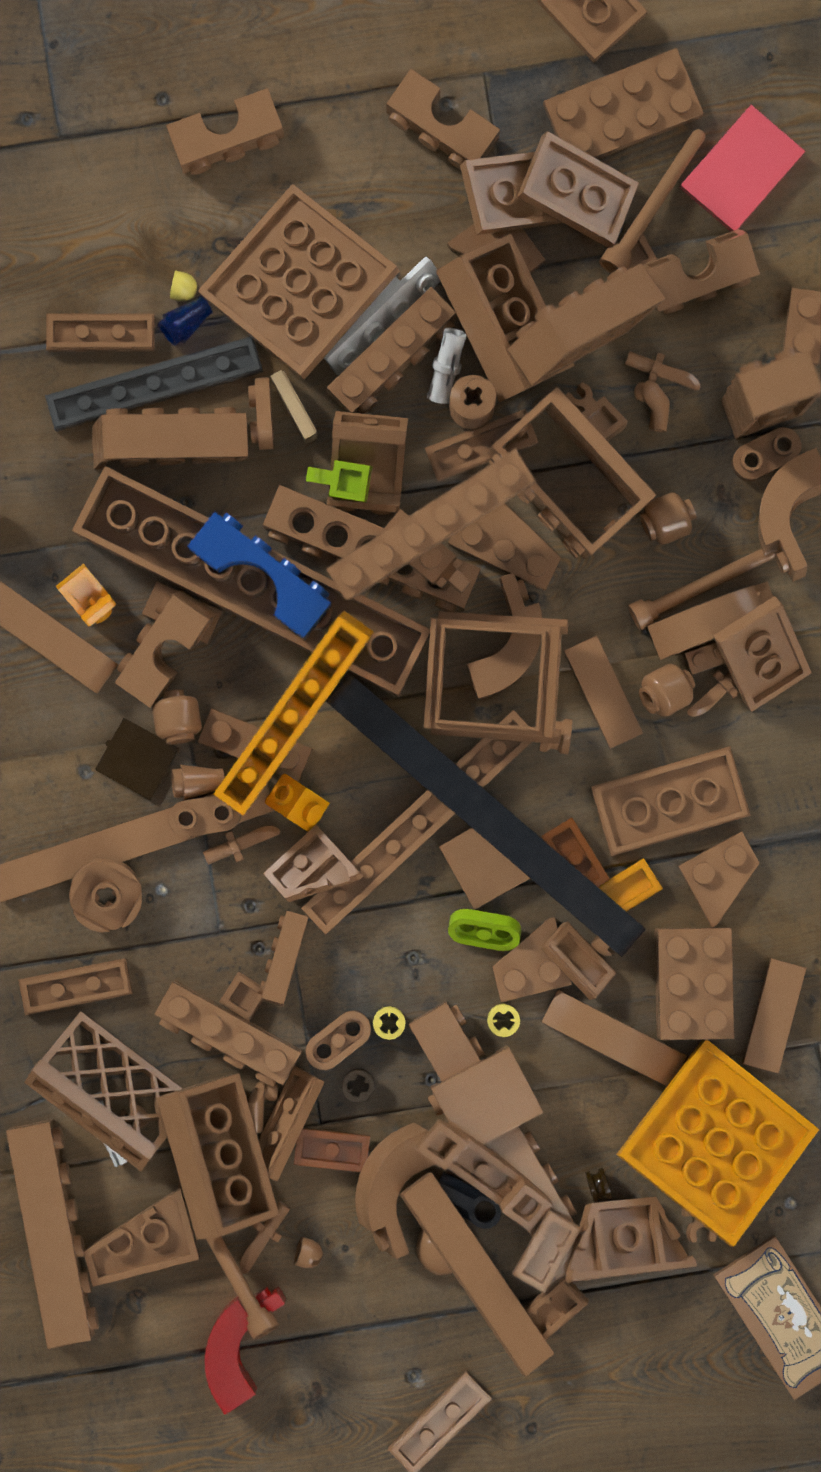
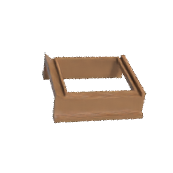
(548, 677)

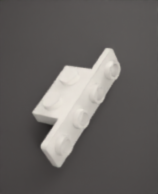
(382, 313)

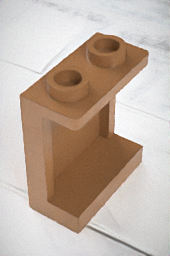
(376, 443)
(486, 1097)

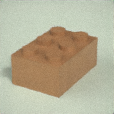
(694, 983)

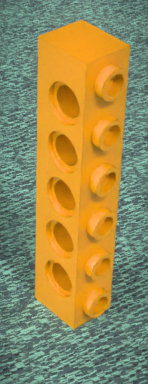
(293, 712)

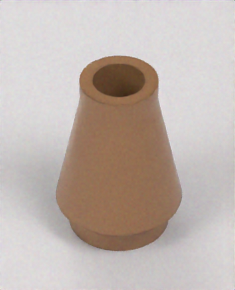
(195, 781)

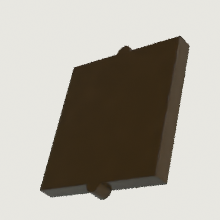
(137, 759)

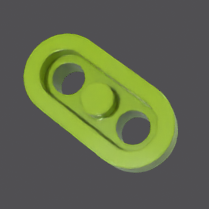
(484, 929)

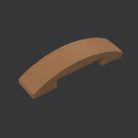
(613, 1038)
(486, 1172)

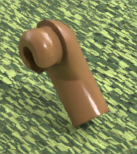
(657, 401)
(256, 1102)

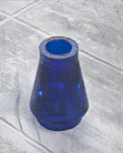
(183, 321)

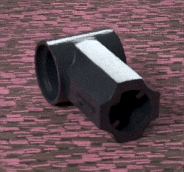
(465, 1199)

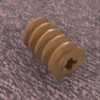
(472, 388)

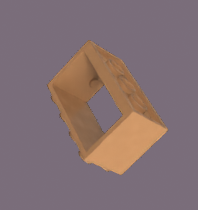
(600, 454)

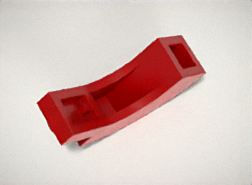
(223, 1365)

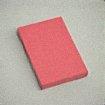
(742, 169)

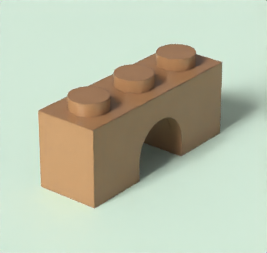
(412, 109)
(200, 148)
(729, 264)
(145, 671)

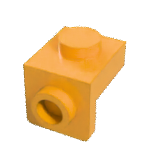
(87, 596)
(296, 802)

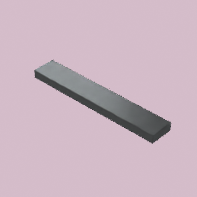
(154, 383)

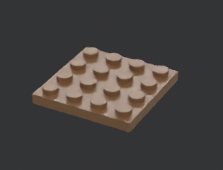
(298, 281)

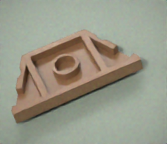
(625, 1241)

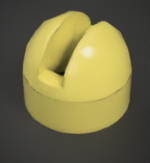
(183, 286)

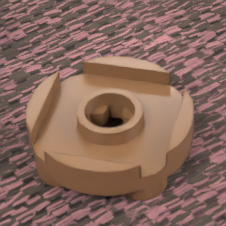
(113, 914)

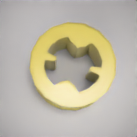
(377, 1023)
(503, 1031)

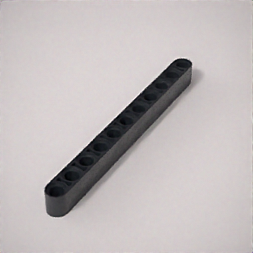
(485, 814)

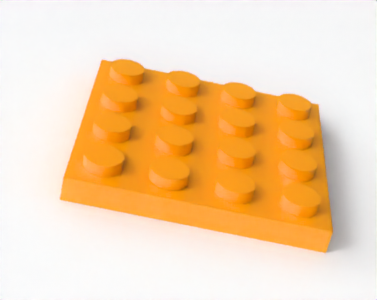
(718, 1142)

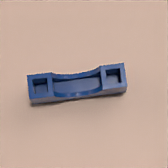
(224, 546)

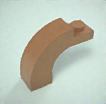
(788, 489)
(703, 621)
(508, 665)
(381, 1181)

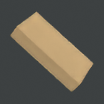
(294, 406)

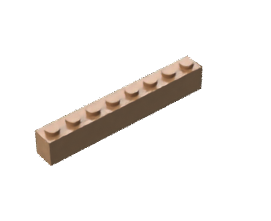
(451, 1052)

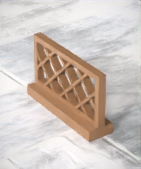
(86, 1108)

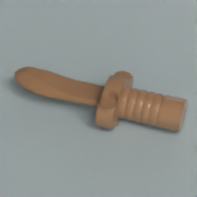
(656, 368)
(725, 685)
(235, 845)
(267, 1231)

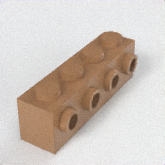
(392, 353)
(228, 1032)

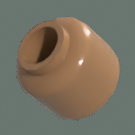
(668, 518)
(667, 690)
(176, 717)

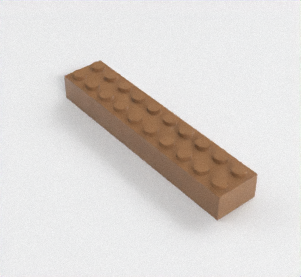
(155, 536)

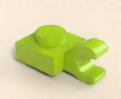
(346, 480)

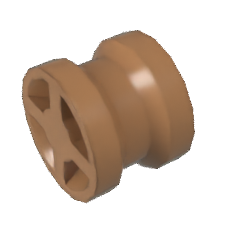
(566, 730)

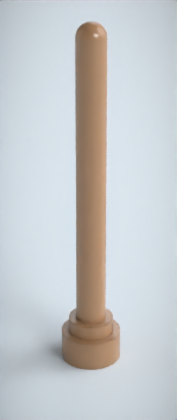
(620, 253)
(647, 611)
(259, 1319)

